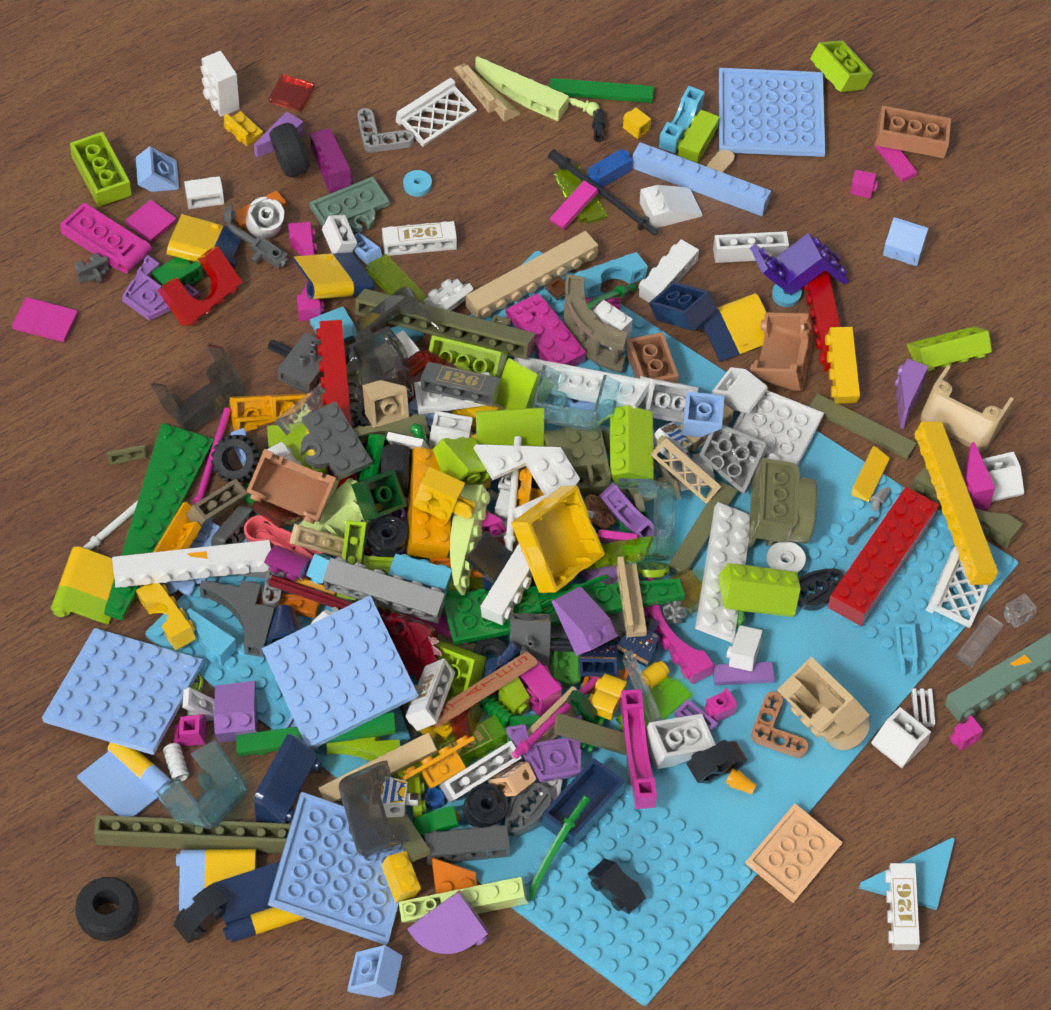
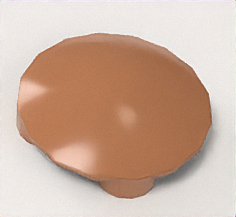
(602, 515)

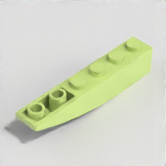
(524, 90)
(466, 534)
(481, 897)

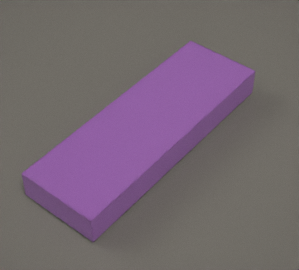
(728, 675)

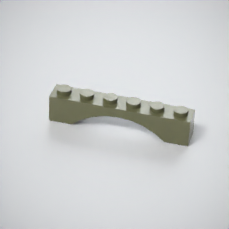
(399, 427)
(997, 526)

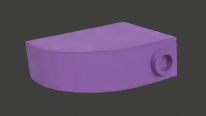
(450, 926)

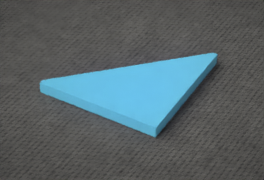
(930, 875)

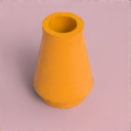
(741, 782)

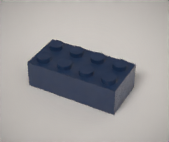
(597, 784)

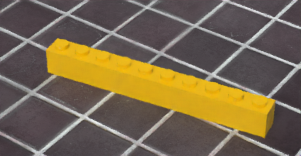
(956, 503)

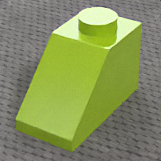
(515, 697)

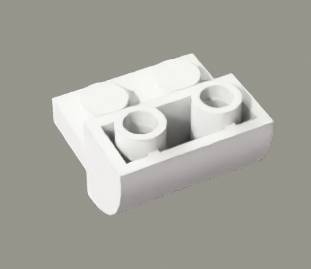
(449, 295)
(449, 426)

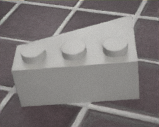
(734, 456)

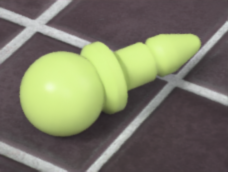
(588, 107)

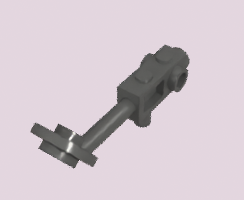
(260, 246)

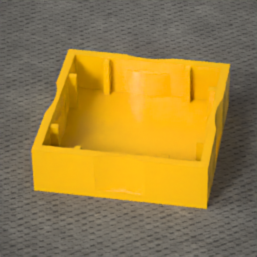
(557, 538)

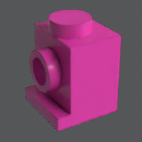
(726, 709)
(966, 733)

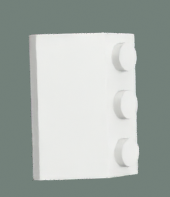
(666, 399)

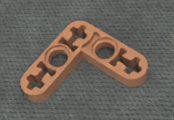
(768, 728)

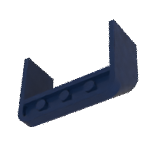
(284, 780)

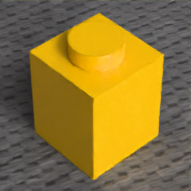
(636, 123)

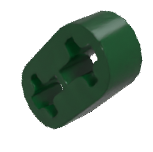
(582, 706)

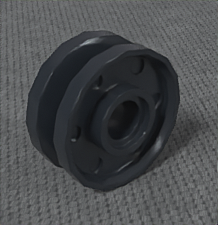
(386, 536)
(490, 797)

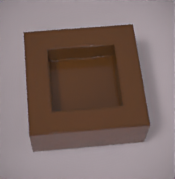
(556, 288)

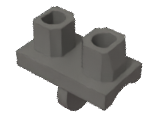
(93, 270)

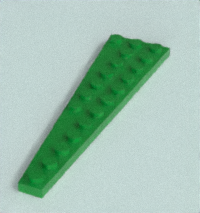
(168, 480)
(468, 625)

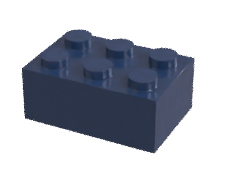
(682, 306)

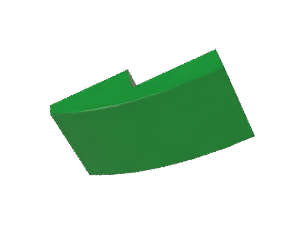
(436, 821)

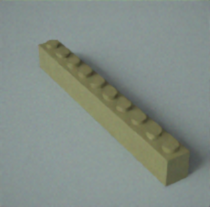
(456, 325)
(179, 835)

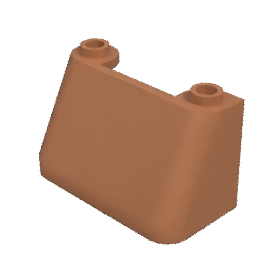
(785, 350)
(292, 486)

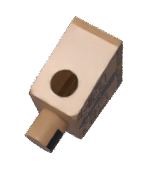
(513, 778)

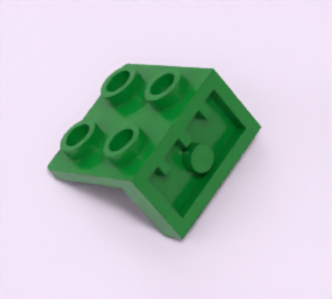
(180, 269)

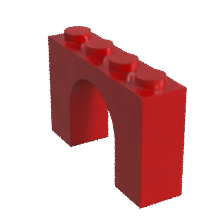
(223, 282)

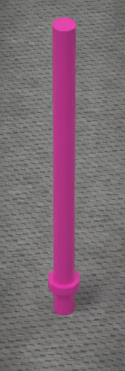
(209, 468)
(524, 746)

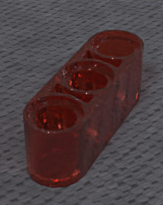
(466, 722)

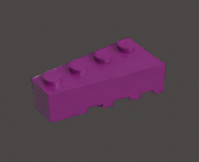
(330, 160)

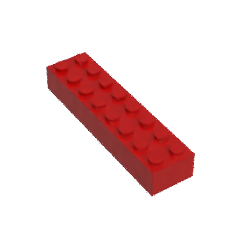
(883, 556)

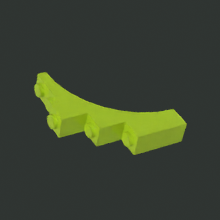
(371, 749)

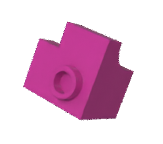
(191, 730)

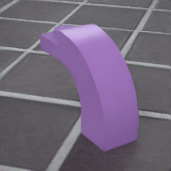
(626, 512)

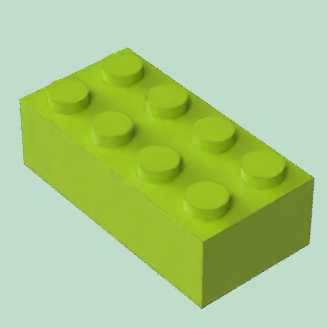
(100, 169)

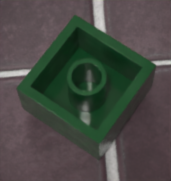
(379, 495)

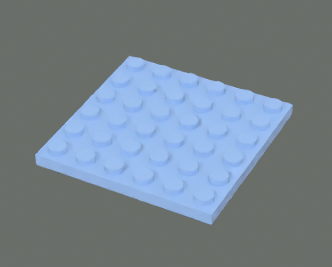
(771, 112)
(340, 672)
(123, 691)
(328, 879)

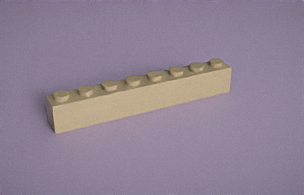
(531, 275)

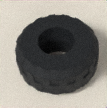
(289, 149)
(397, 458)
(111, 925)

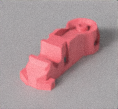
(258, 528)

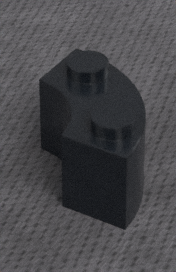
(716, 761)
(616, 886)
(197, 918)

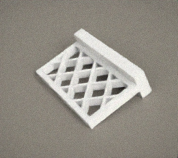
(425, 103)
(942, 589)

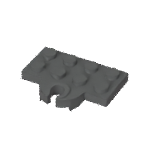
(334, 442)

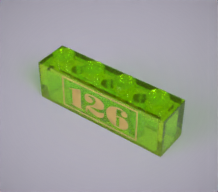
(488, 737)

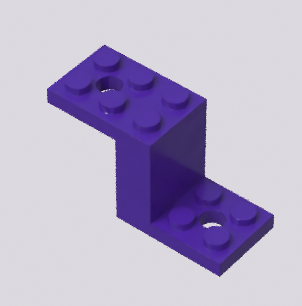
(800, 263)

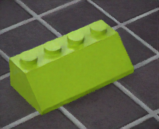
(951, 347)
(476, 356)
(631, 443)
(759, 589)

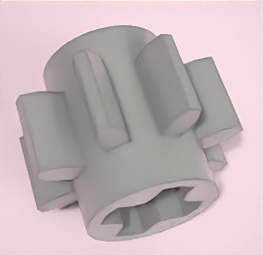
(674, 612)

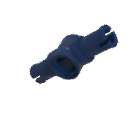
(501, 660)

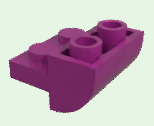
(288, 562)

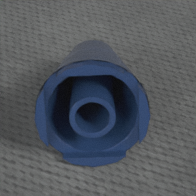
(283, 623)

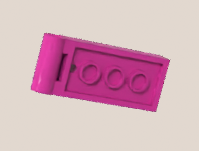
(106, 237)
(552, 339)

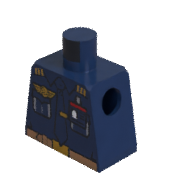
(642, 646)
(599, 661)

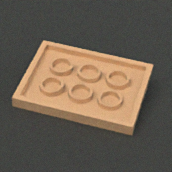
(793, 853)

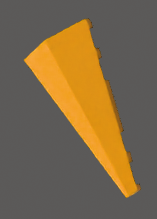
(255, 411)

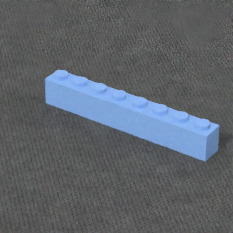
(701, 179)

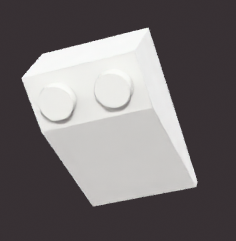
(668, 205)
(677, 739)

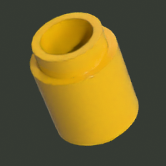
(655, 673)

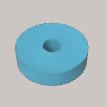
(420, 177)
(783, 299)

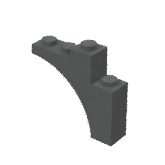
(244, 605)

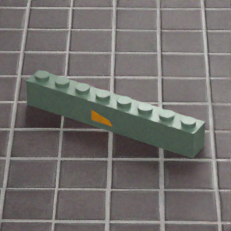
(1000, 680)

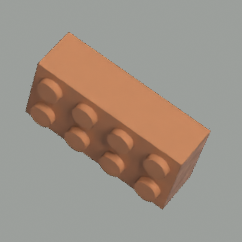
(913, 131)

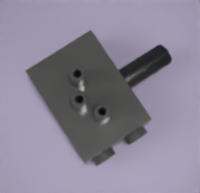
(301, 363)
(532, 635)

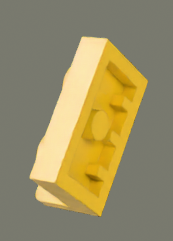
(242, 128)

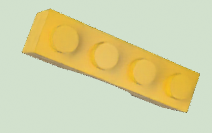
(176, 628)

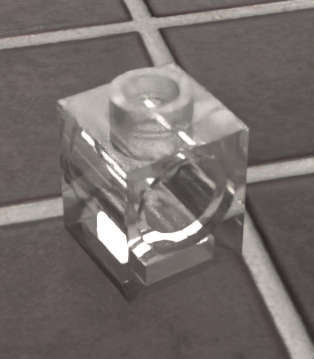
(1020, 604)

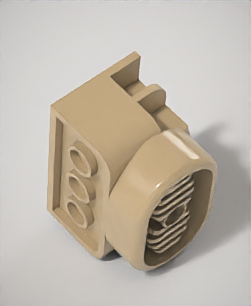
(825, 706)

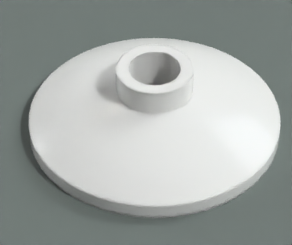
(786, 552)

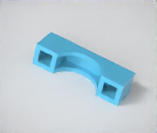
(689, 106)
(627, 268)

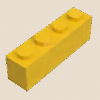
(843, 365)

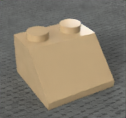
(385, 402)

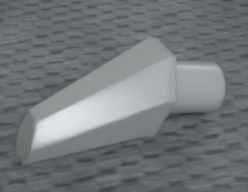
(879, 498)

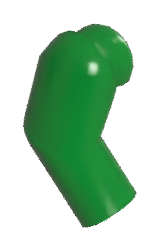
(419, 432)

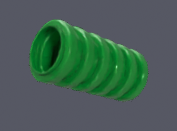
(495, 708)

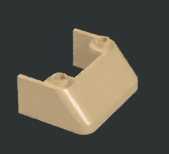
(960, 420)

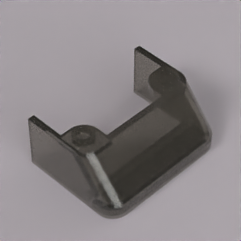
(400, 301)
(207, 401)

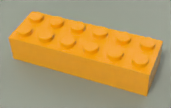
(426, 533)

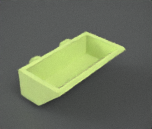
(341, 508)

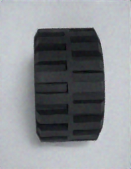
(221, 453)

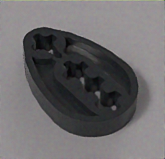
(818, 578)

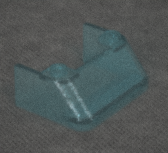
(555, 402)
(664, 515)
(221, 787)

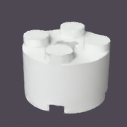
(265, 217)

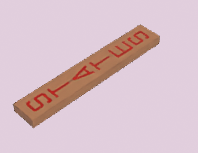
(486, 687)

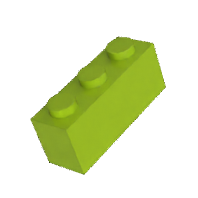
(698, 136)

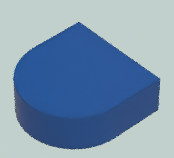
(434, 798)

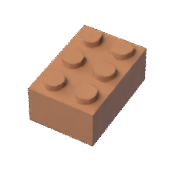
(651, 357)

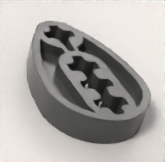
(531, 819)

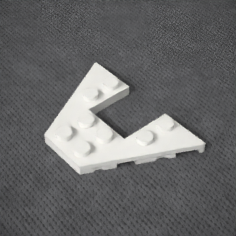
(546, 464)

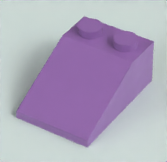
(909, 386)
(583, 621)
(235, 710)

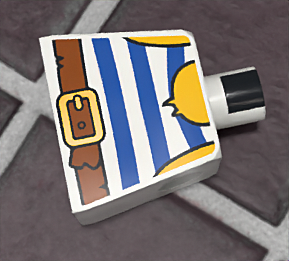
(674, 435)
(396, 797)

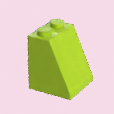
(517, 386)
(460, 460)

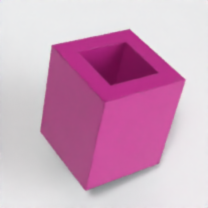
(863, 184)

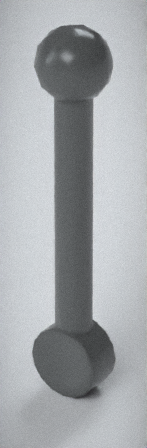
(851, 540)

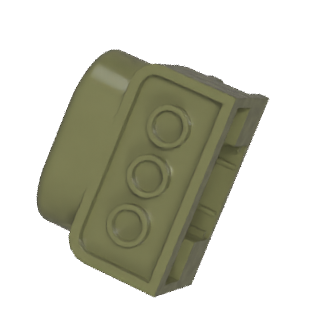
(586, 454)
(781, 504)

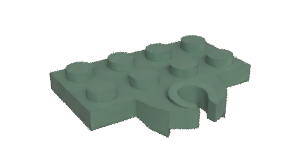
(355, 202)

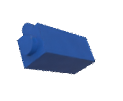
(611, 168)

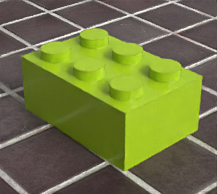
(841, 66)

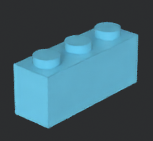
(421, 571)

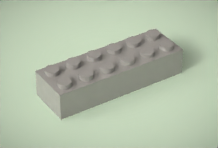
(385, 591)

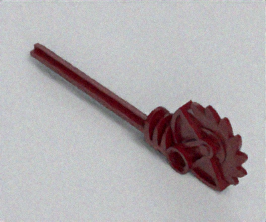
(412, 643)

